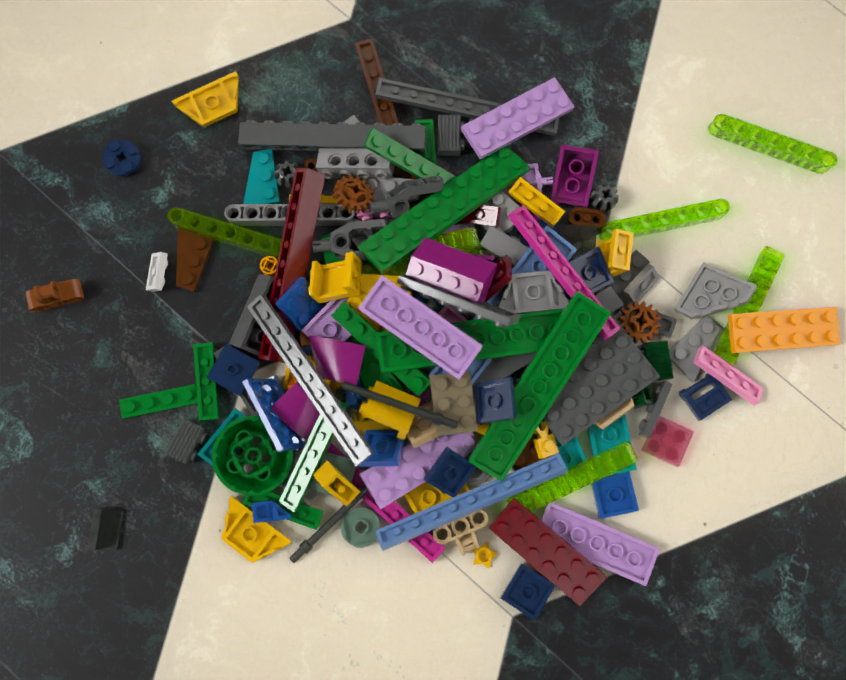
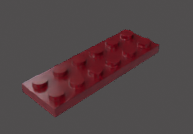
(547, 551)

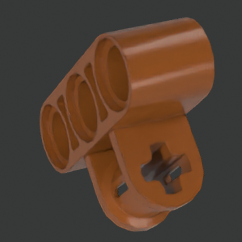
(54, 295)

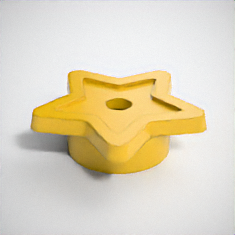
(484, 560)

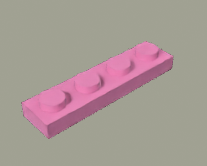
(728, 375)

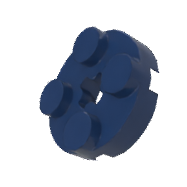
(114, 151)

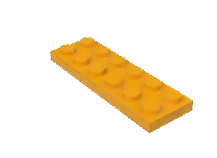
(783, 329)

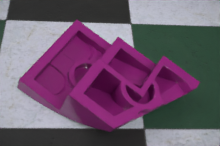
(337, 359)
(297, 411)

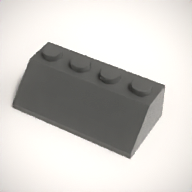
(248, 332)

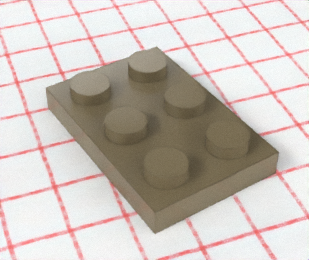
(454, 400)

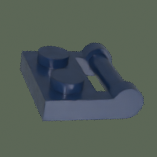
(708, 402)

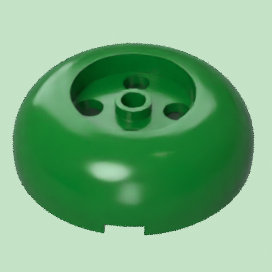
(230, 466)

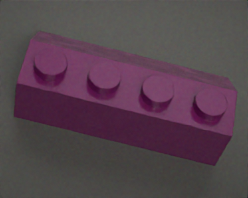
(452, 270)

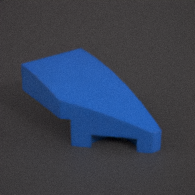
(268, 511)

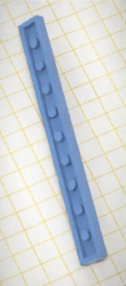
(470, 501)

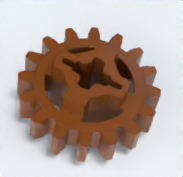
(353, 194)
(648, 323)

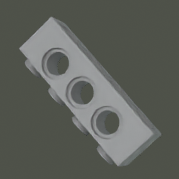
(343, 161)

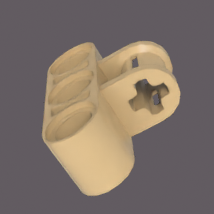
(464, 538)

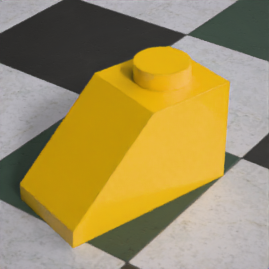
(336, 483)

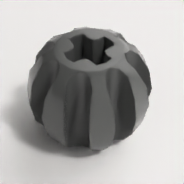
(283, 170)
(599, 201)

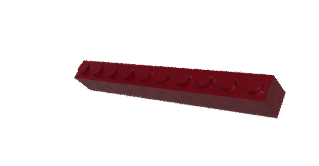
(295, 244)

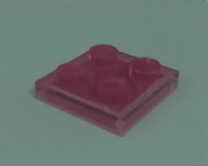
(668, 441)

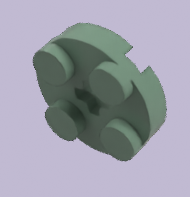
(354, 536)

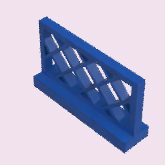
(273, 390)

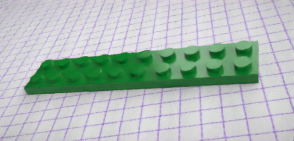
(443, 209)
(496, 341)
(541, 384)

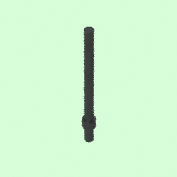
(436, 418)
(307, 545)

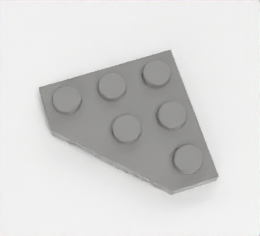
(714, 292)

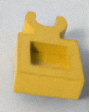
(545, 443)

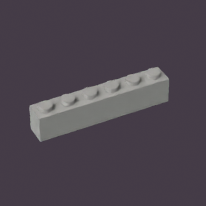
(499, 244)

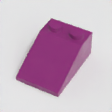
(574, 175)

